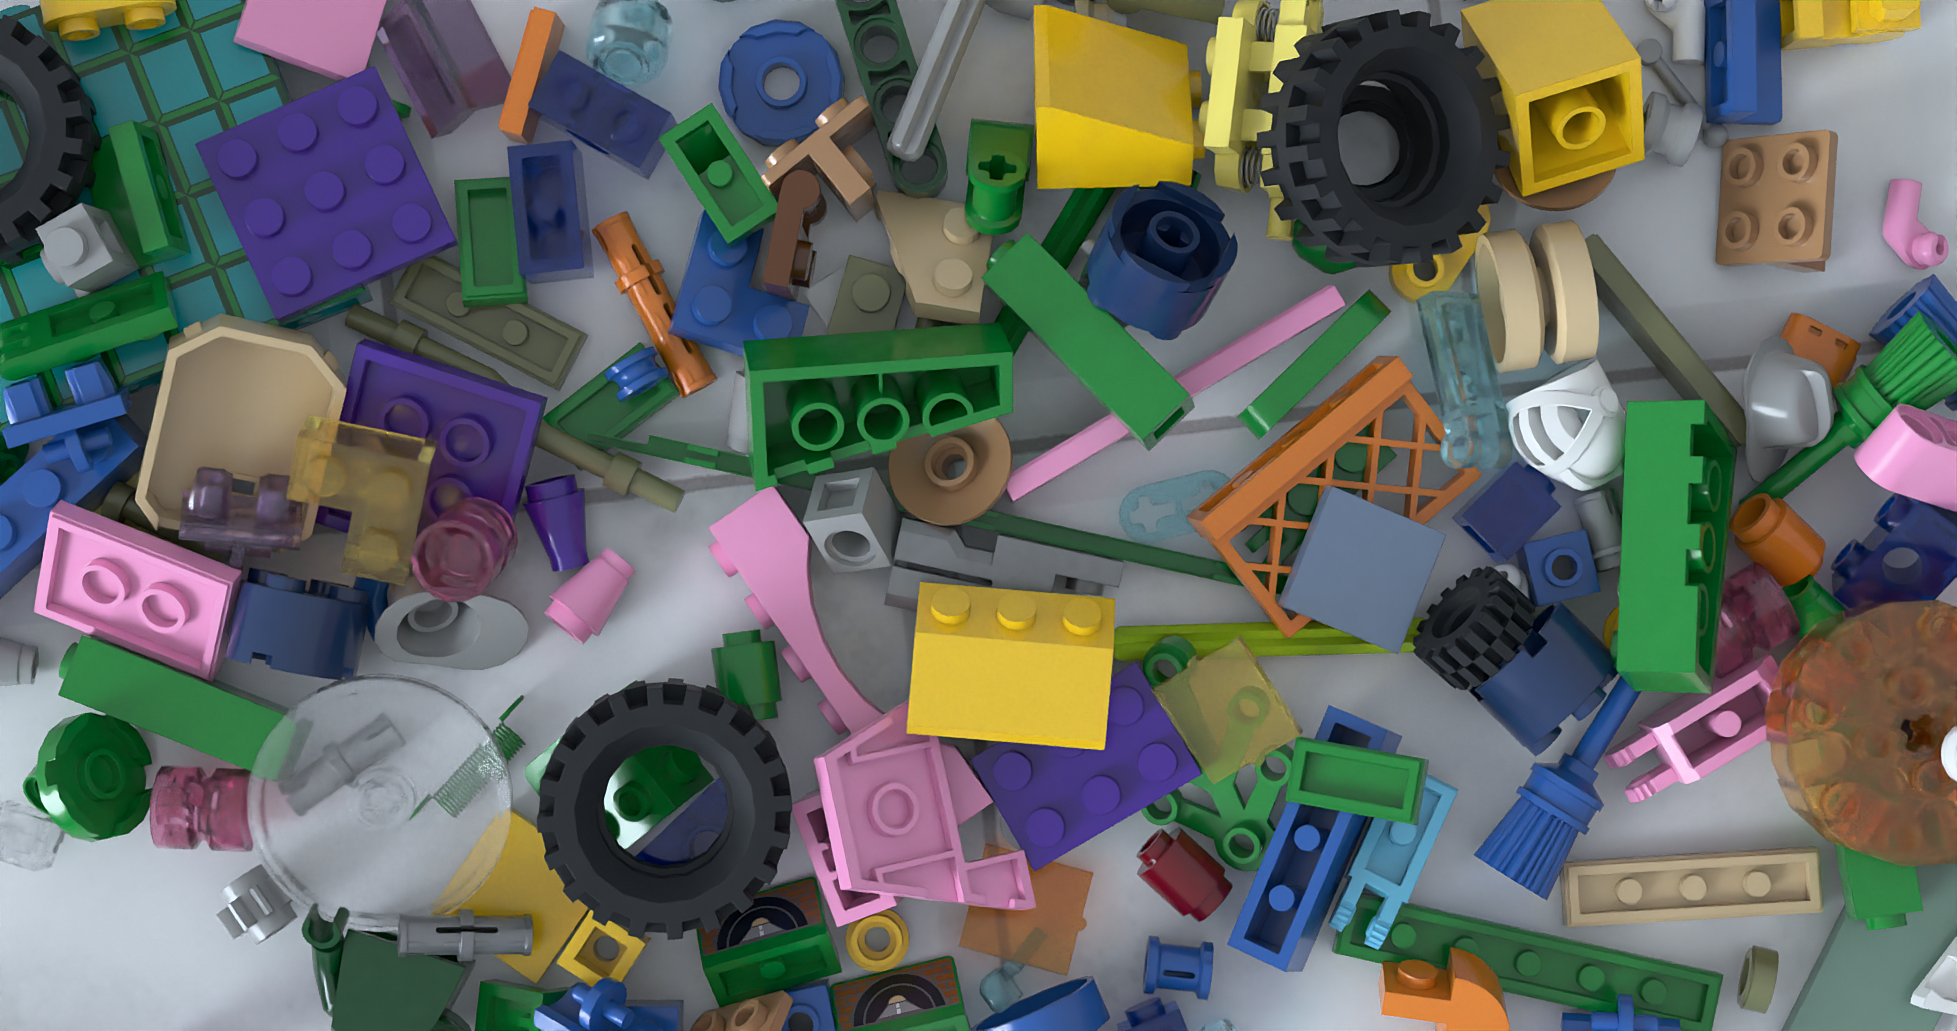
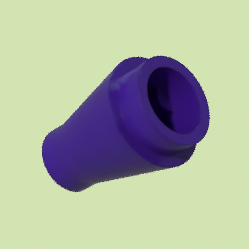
(559, 520)

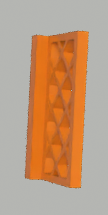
(1314, 444)

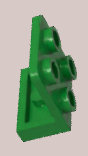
(642, 788)

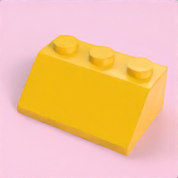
(1011, 666)

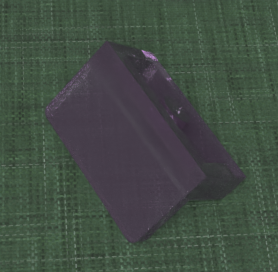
(444, 61)

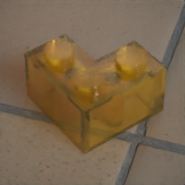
(374, 476)

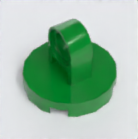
(91, 777)

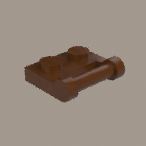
(790, 255)

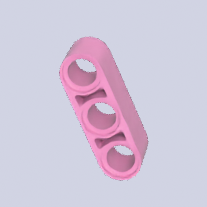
(1913, 456)

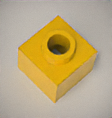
(587, 964)

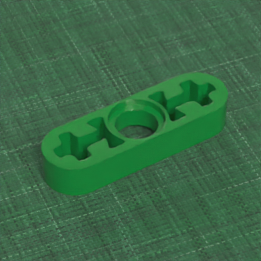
(1314, 364)

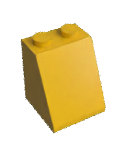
(1565, 85)
(1111, 104)

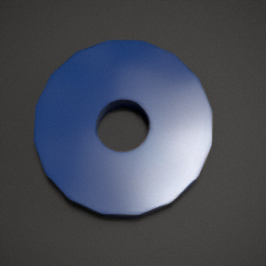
(760, 52)

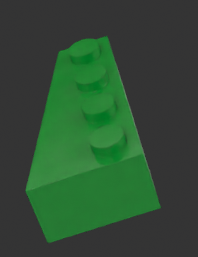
(866, 391)
(1672, 545)

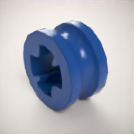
(636, 374)

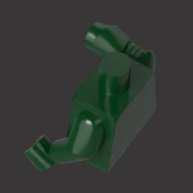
(376, 990)

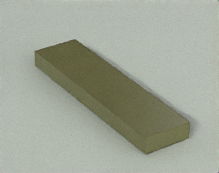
(1661, 339)

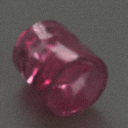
(464, 549)
(1767, 617)
(197, 807)

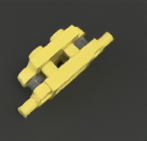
(1241, 72)

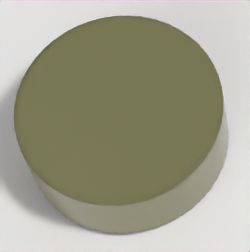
(1758, 979)

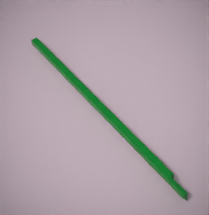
(990, 520)

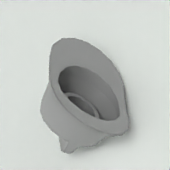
(1784, 405)
(446, 633)

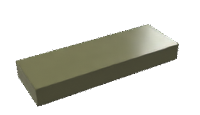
(510, 332)

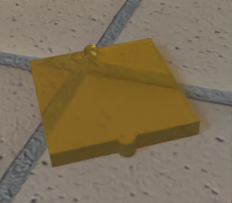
(1227, 710)

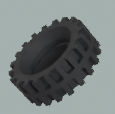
(1450, 128)
(59, 137)
(642, 892)

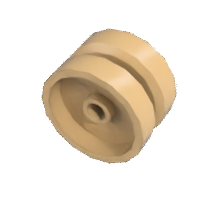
(1537, 296)

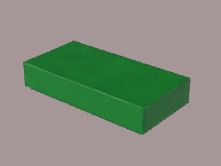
(488, 243)
(599, 411)
(1357, 780)

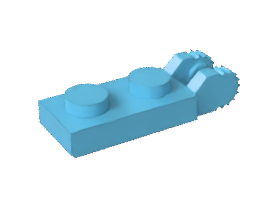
(1392, 861)

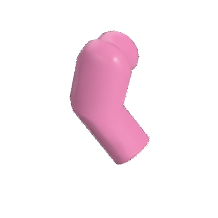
(1905, 232)

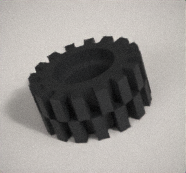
(1474, 628)

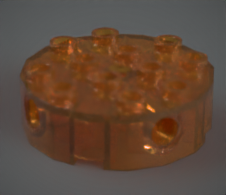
(1840, 736)

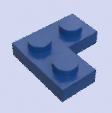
(716, 298)

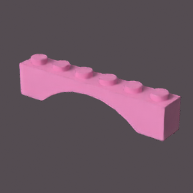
(774, 558)

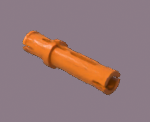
(648, 293)

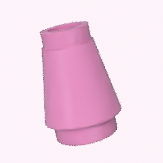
(590, 596)

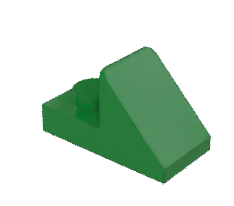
(720, 175)

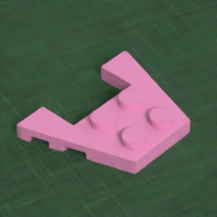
(898, 825)

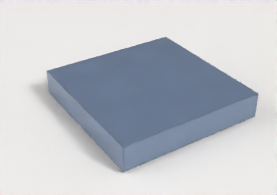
(1361, 569)

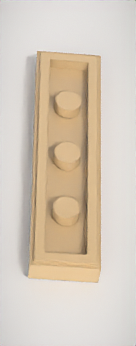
(1691, 886)

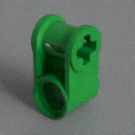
(997, 174)

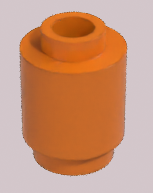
(1777, 539)

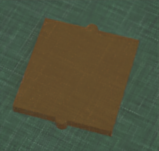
(1034, 936)

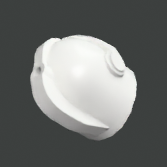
(1571, 427)

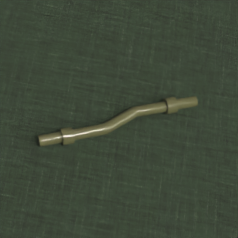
(619, 472)

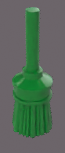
(1910, 370)

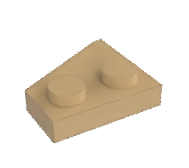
(936, 255)

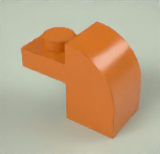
(1457, 998)

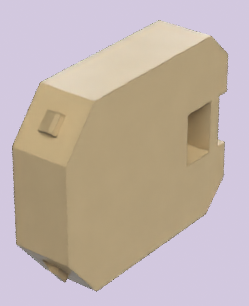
(234, 403)

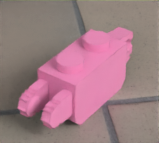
(1700, 730)

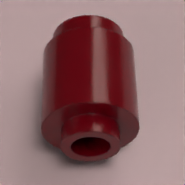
(1183, 873)

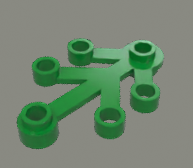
(1232, 814)

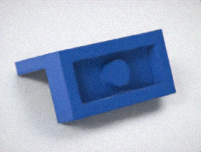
(1743, 62)

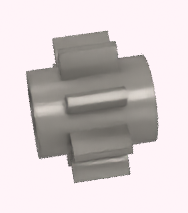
(255, 906)

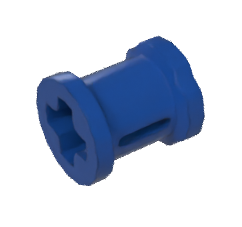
(1178, 967)

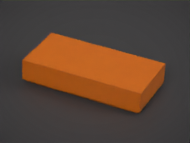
(534, 58)

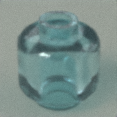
(629, 40)

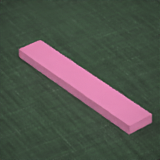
(1193, 380)

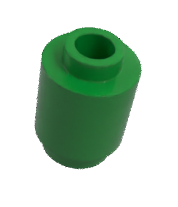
(748, 672)

